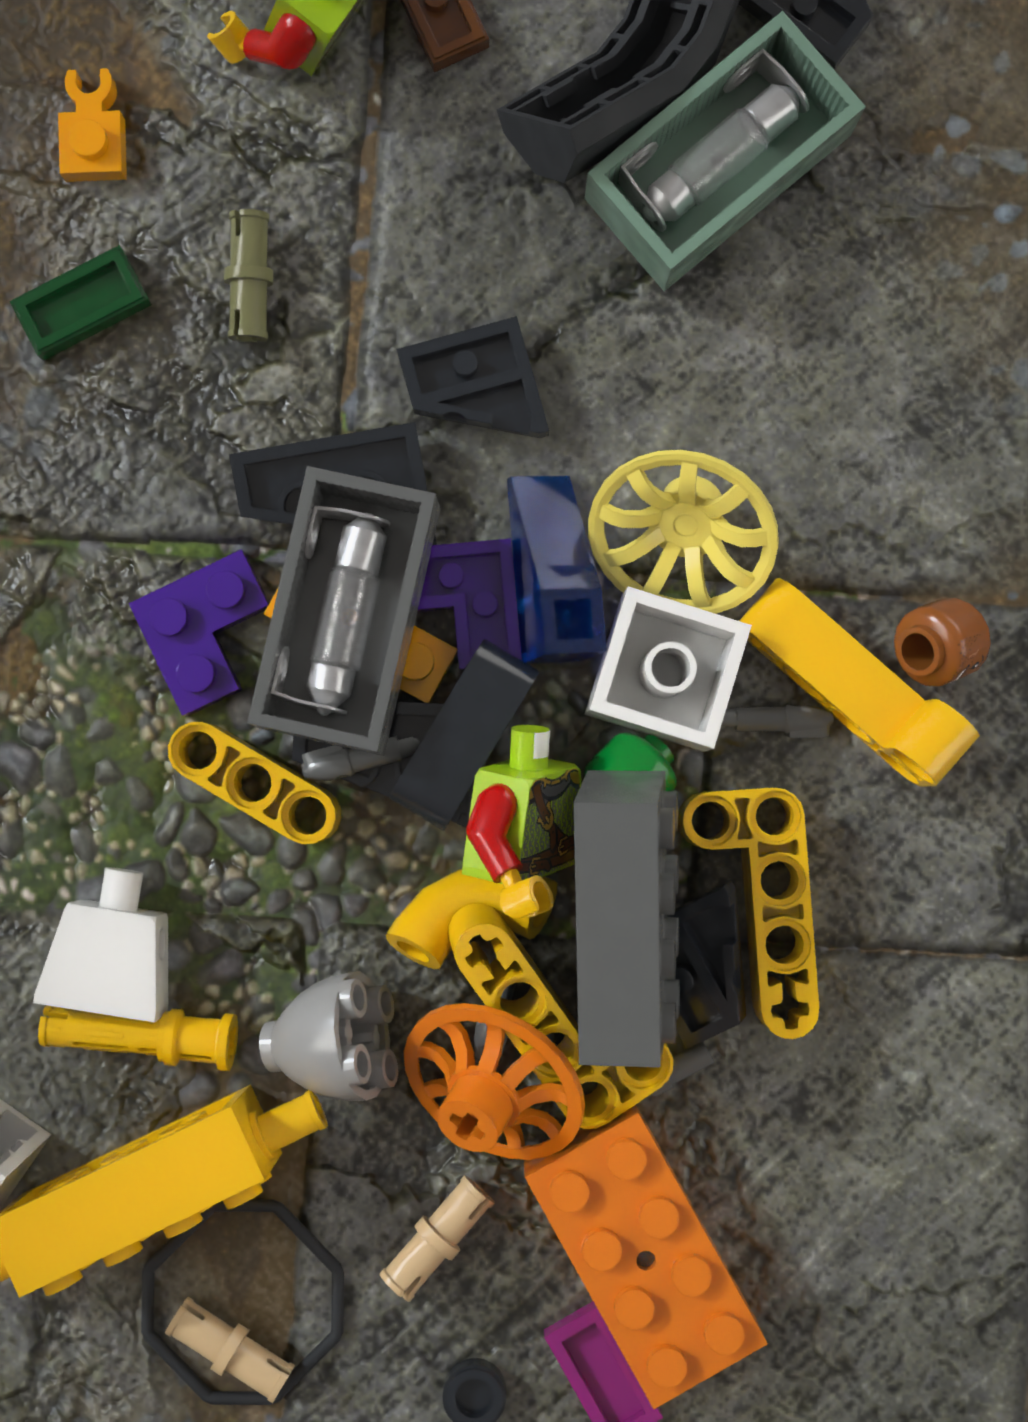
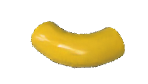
(423, 925)

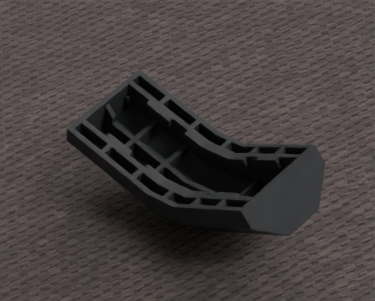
(618, 89)

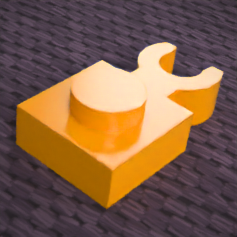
(92, 138)

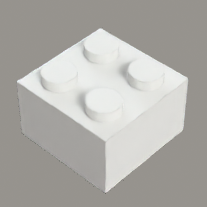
(668, 669)

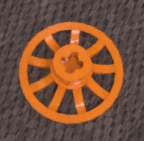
(481, 1100)

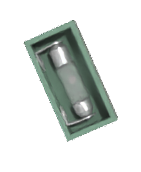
(723, 150)

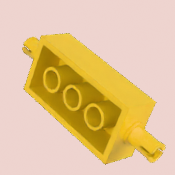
(148, 1187)

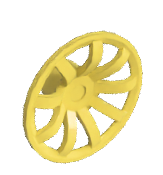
(686, 524)

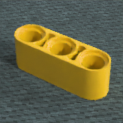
(225, 776)

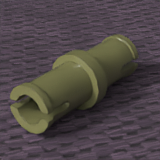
(248, 275)

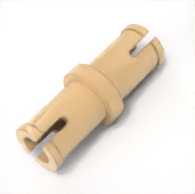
(436, 1238)
(229, 1349)

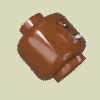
(942, 641)

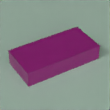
(598, 1369)

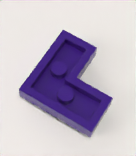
(480, 588)
(183, 626)

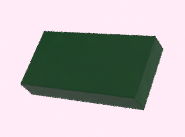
(80, 303)

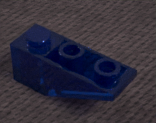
(553, 573)

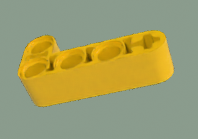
(908, 732)
(766, 912)
(541, 1007)

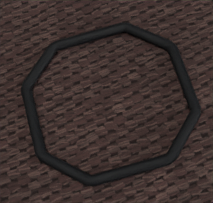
(303, 1367)

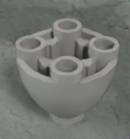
(335, 1039)

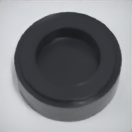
(474, 1391)

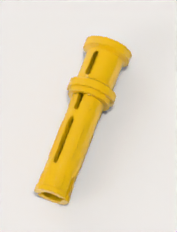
(169, 1038)

